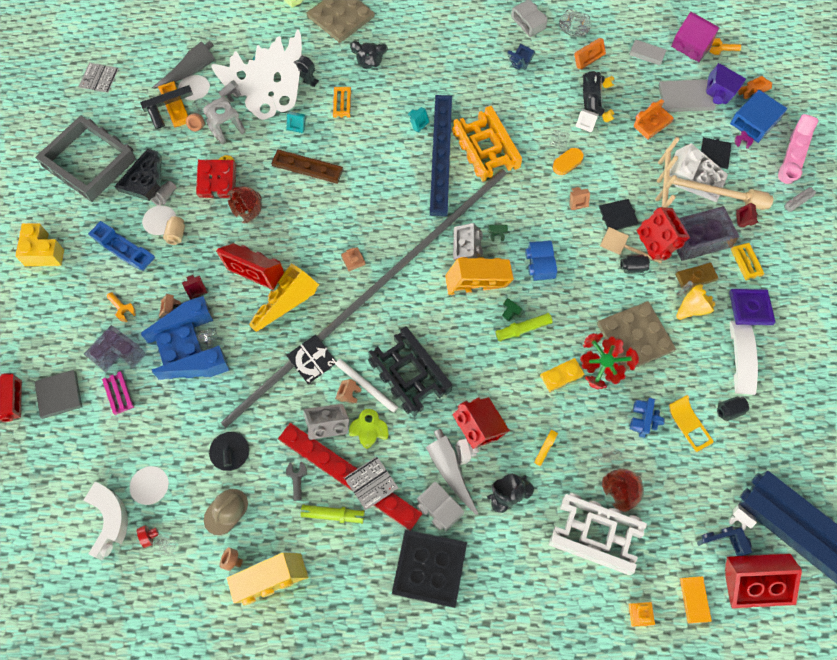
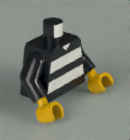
(593, 93)

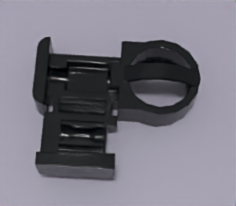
(306, 70)

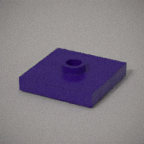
(752, 307)

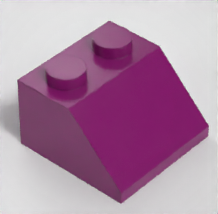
(695, 37)

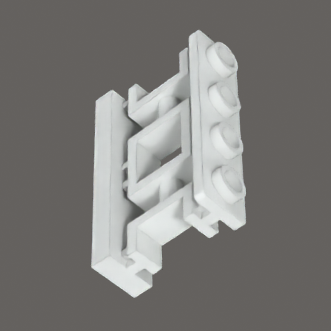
(593, 549)

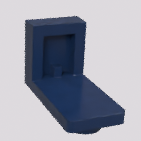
(521, 57)
(740, 542)

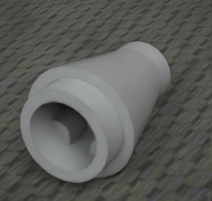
(164, 193)

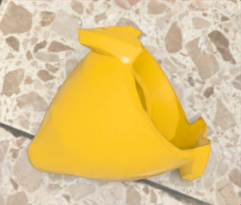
(696, 303)

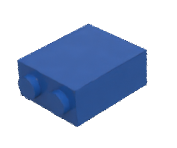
(758, 115)

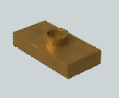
(700, 274)

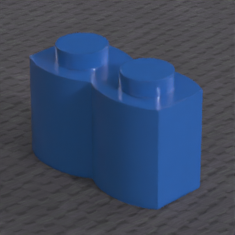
(542, 260)

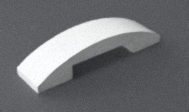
(745, 359)

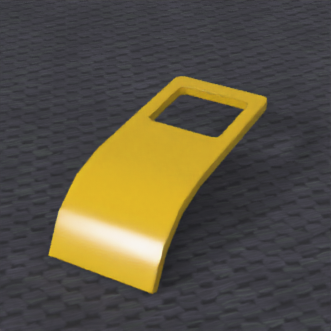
(687, 420)

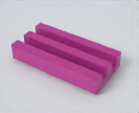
(106, 381)

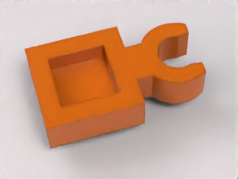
(753, 86)

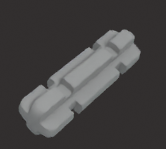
(800, 199)

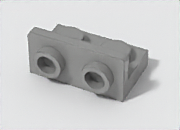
(467, 241)
(326, 421)

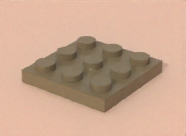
(340, 17)
(640, 330)

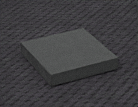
(58, 394)

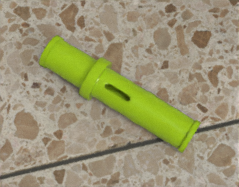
(515, 330)
(336, 514)

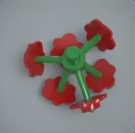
(612, 348)

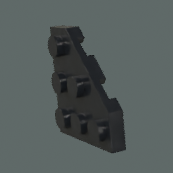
(143, 177)

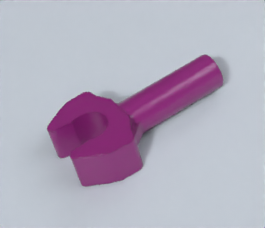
(744, 136)

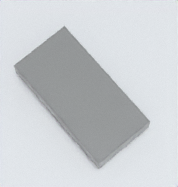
(647, 52)

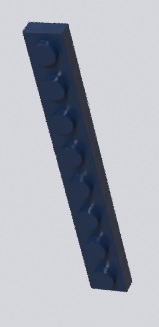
(441, 156)

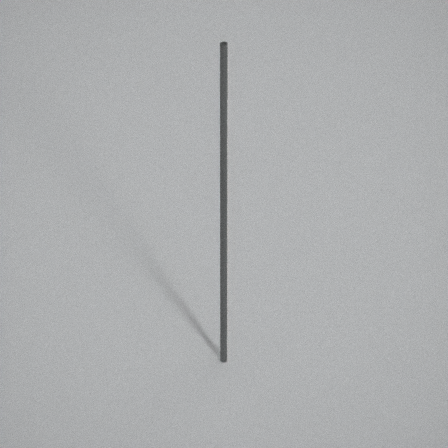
(363, 298)

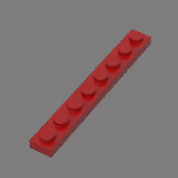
(339, 468)

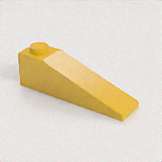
(293, 290)

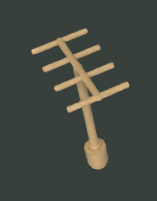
(761, 199)

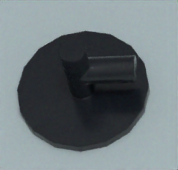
(229, 451)

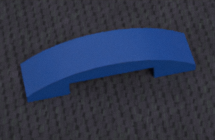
(121, 247)

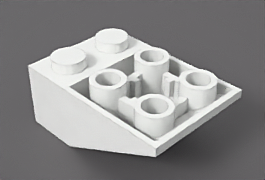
(697, 167)

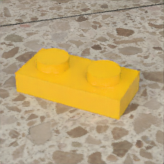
(562, 375)

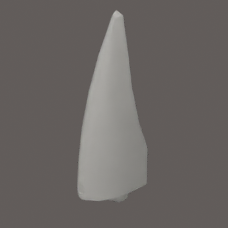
(448, 466)

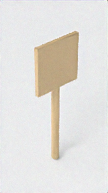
(616, 241)

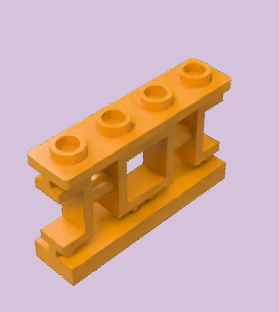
(498, 137)

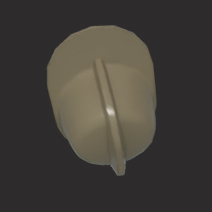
(225, 511)

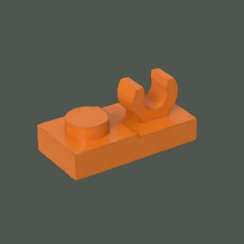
(590, 53)

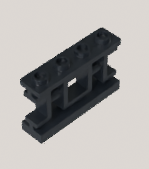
(422, 362)

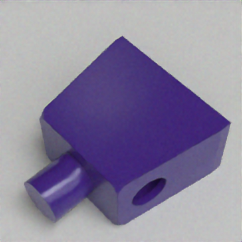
(723, 84)

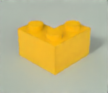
(36, 248)

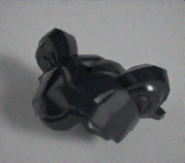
(376, 53)
(509, 492)

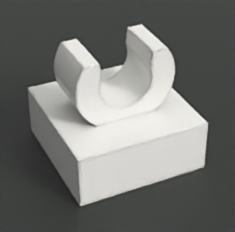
(587, 120)
(465, 451)
(743, 516)

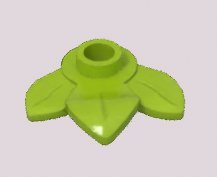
(368, 431)

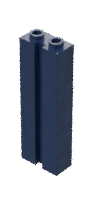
(793, 521)

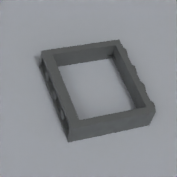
(105, 177)

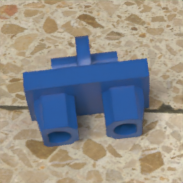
(643, 425)

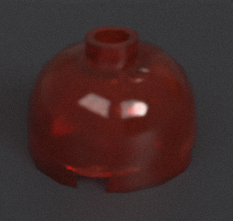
(245, 199)
(624, 487)

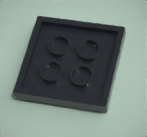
(429, 568)

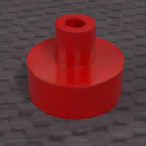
(146, 536)

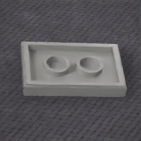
(685, 96)

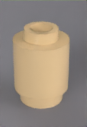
(174, 230)

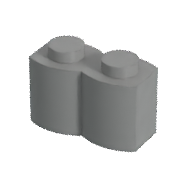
(529, 18)
(440, 506)

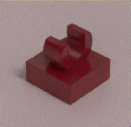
(747, 215)
(194, 286)

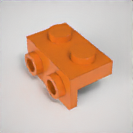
(652, 120)

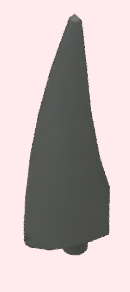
(194, 60)

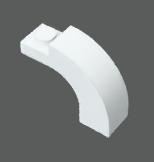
(114, 519)

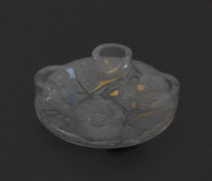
(575, 23)

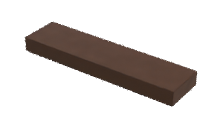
(307, 166)

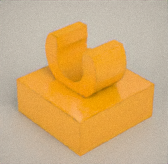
(641, 614)

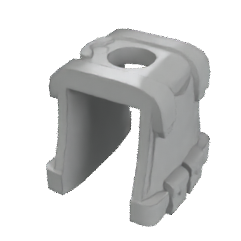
(214, 119)

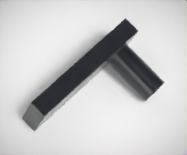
(152, 104)

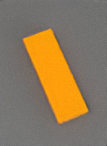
(175, 109)

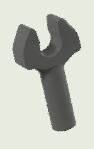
(296, 480)

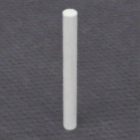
(366, 385)

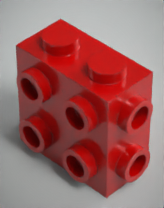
(662, 233)
(10, 397)
(480, 422)

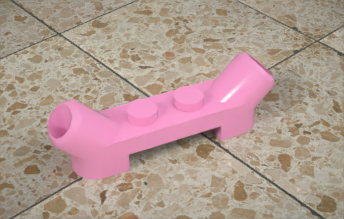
(797, 150)

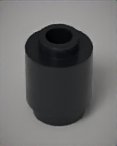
(635, 263)
(732, 408)

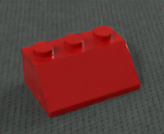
(251, 265)
(762, 580)

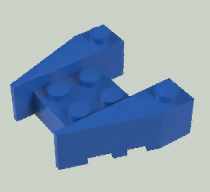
(180, 346)

